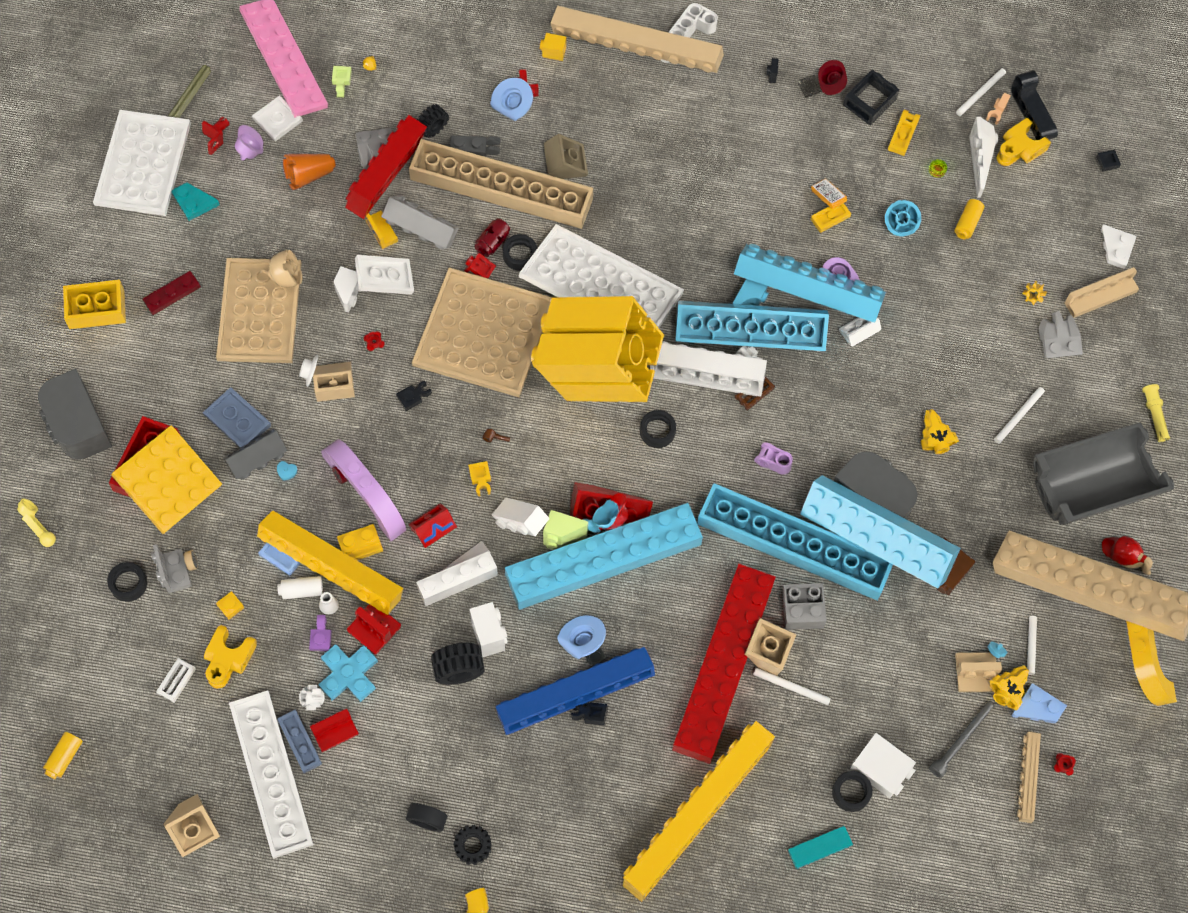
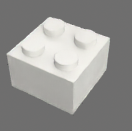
(487, 629)

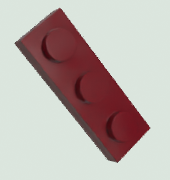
(171, 293)

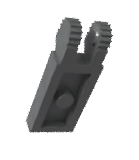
(476, 144)

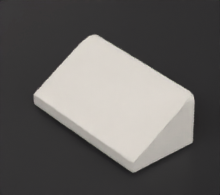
(859, 330)

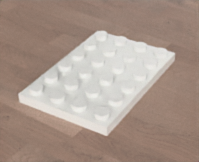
(142, 162)

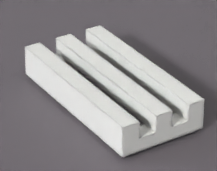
(191, 669)

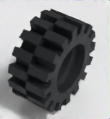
(434, 118)
(481, 854)

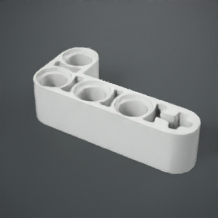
(695, 18)

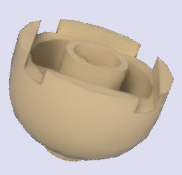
(284, 269)

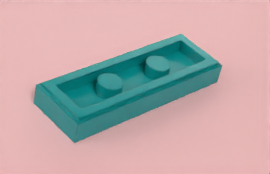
(820, 847)

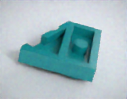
(193, 200)

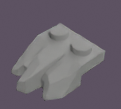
(369, 144)
(1060, 337)

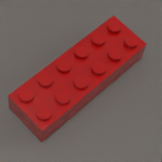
(385, 166)

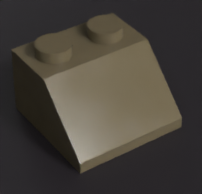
(565, 157)

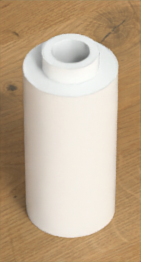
(300, 587)

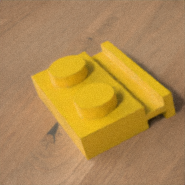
(360, 542)

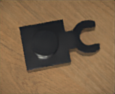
(412, 396)
(593, 714)

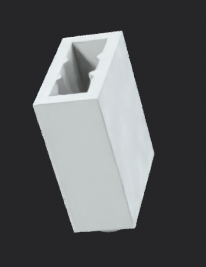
(884, 766)

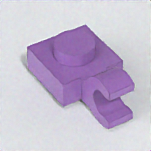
(321, 638)

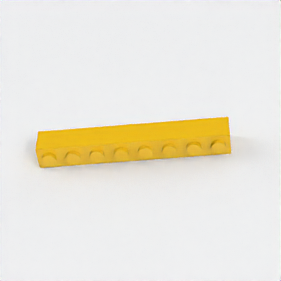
(329, 562)

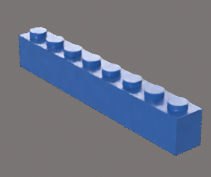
(575, 690)

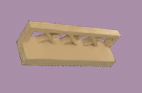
(1102, 293)

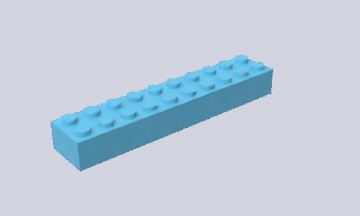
(794, 541)
(603, 556)

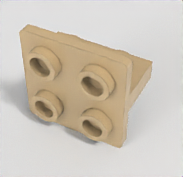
(976, 671)

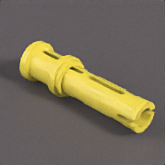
(1155, 405)

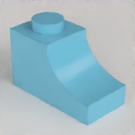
(751, 294)

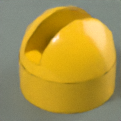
(369, 63)

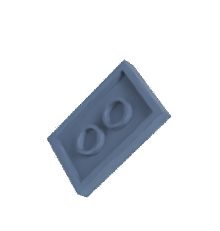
(236, 418)

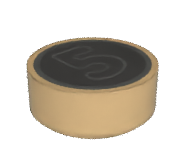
(190, 560)

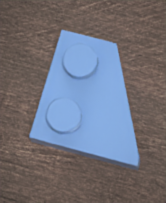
(1039, 706)

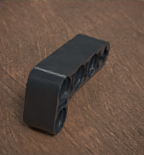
(1032, 106)

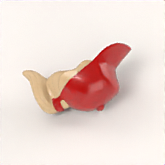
(1127, 553)

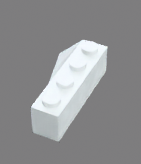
(466, 571)

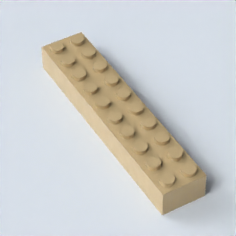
(501, 183)
(1094, 584)

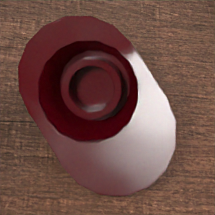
(832, 77)

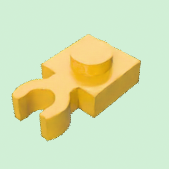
(480, 475)

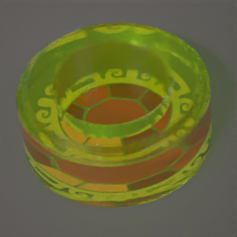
(938, 168)

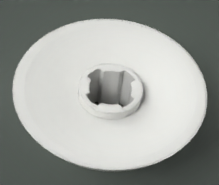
(307, 369)

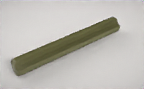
(190, 92)

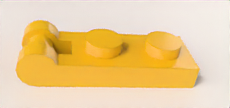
(903, 133)

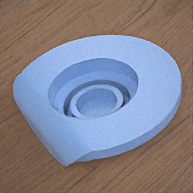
(512, 98)
(582, 636)

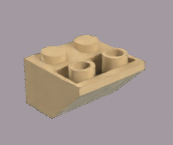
(333, 381)

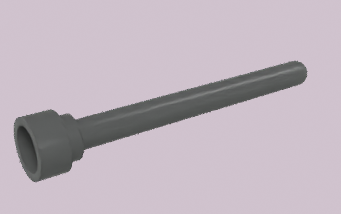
(940, 767)

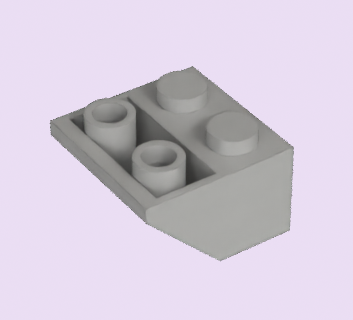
(804, 606)

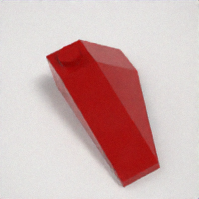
(589, 498)

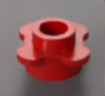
(373, 336)
(1069, 760)

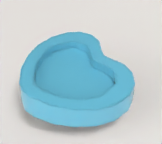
(286, 471)
(997, 649)

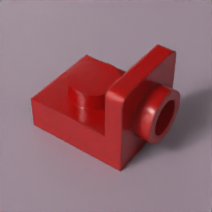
(479, 265)

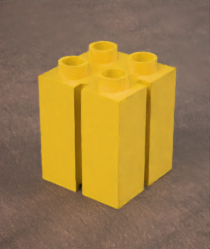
(598, 349)

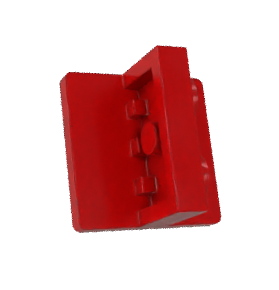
(373, 628)

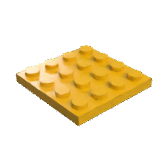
(166, 479)

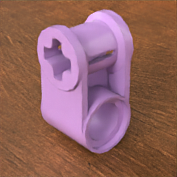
(771, 456)

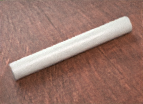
(1032, 644)

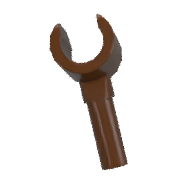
(490, 434)

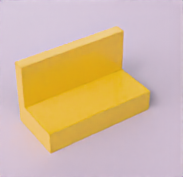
(381, 230)

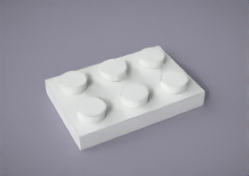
(384, 274)

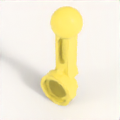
(28, 510)

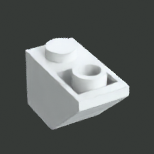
(346, 287)

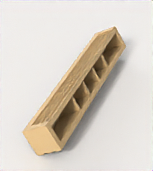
(1029, 777)

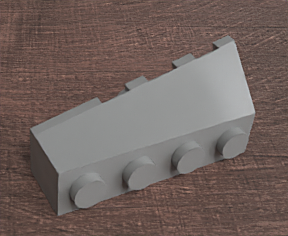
(419, 222)

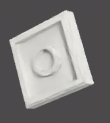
(276, 118)

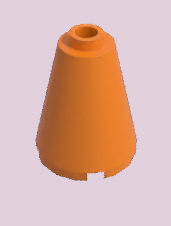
(306, 168)

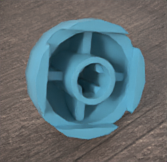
(903, 218)

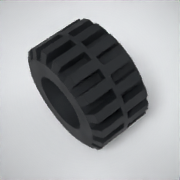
(457, 663)

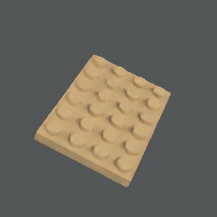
(256, 314)

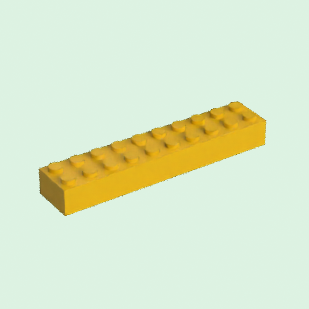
(698, 811)

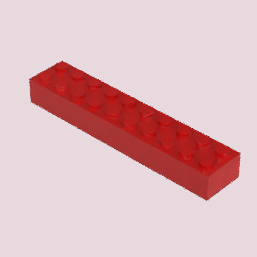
(723, 664)

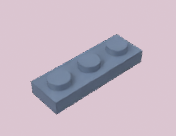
(299, 741)

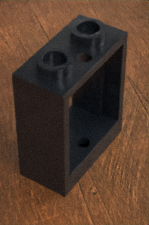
(862, 109)

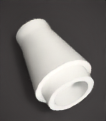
(328, 603)

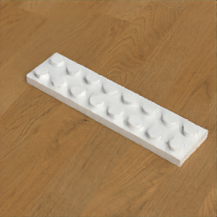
(271, 774)

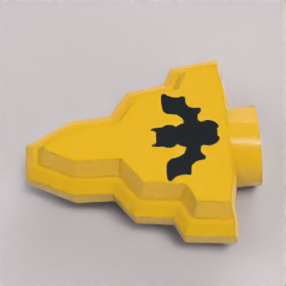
(936, 434)
(1009, 687)

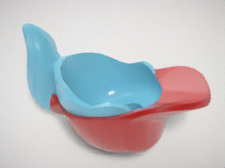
(609, 515)

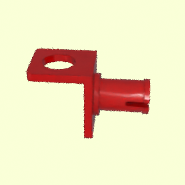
(215, 132)

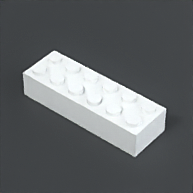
(710, 369)

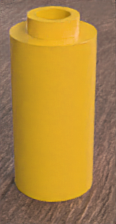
(969, 219)
(62, 755)

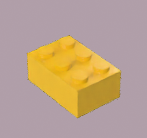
(94, 304)

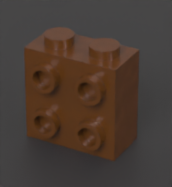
(959, 570)

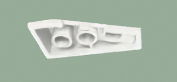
(982, 147)

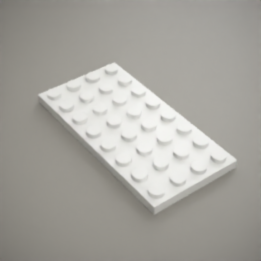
(578, 268)

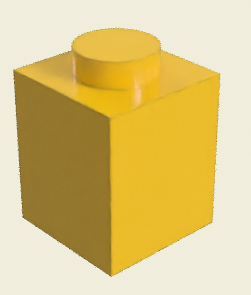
(553, 46)

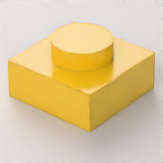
(230, 605)

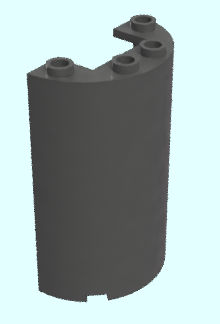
(1098, 475)

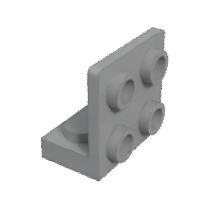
(171, 569)

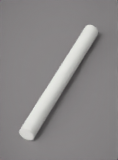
(980, 92)
(1018, 416)
(792, 686)

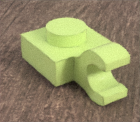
(341, 77)

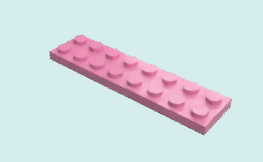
(283, 57)

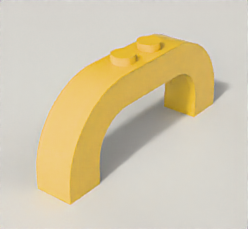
(1147, 667)

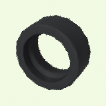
(515, 240)
(657, 415)
(120, 569)
(865, 782)
(426, 817)

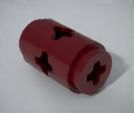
(487, 243)

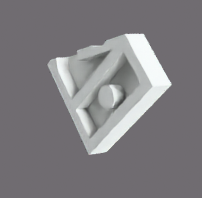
(1117, 246)

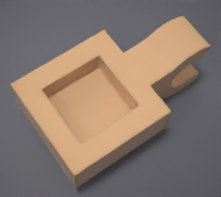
(1000, 106)

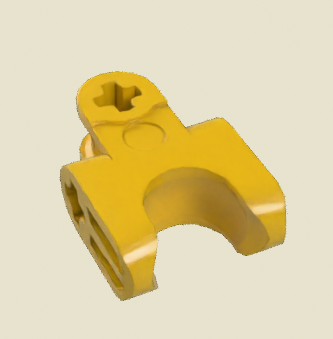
(1019, 145)
(226, 660)

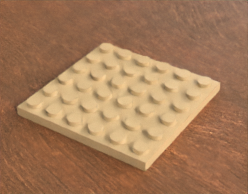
(482, 332)

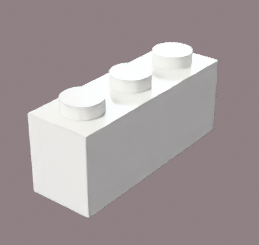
(520, 517)

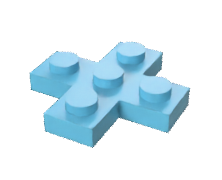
(348, 673)

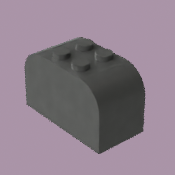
(72, 416)
(879, 482)

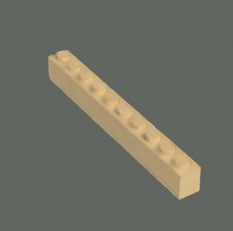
(637, 39)

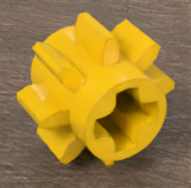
(1034, 297)

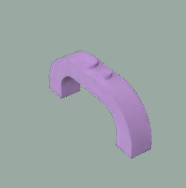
(386, 513)

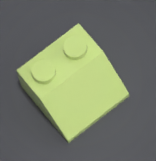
(563, 530)

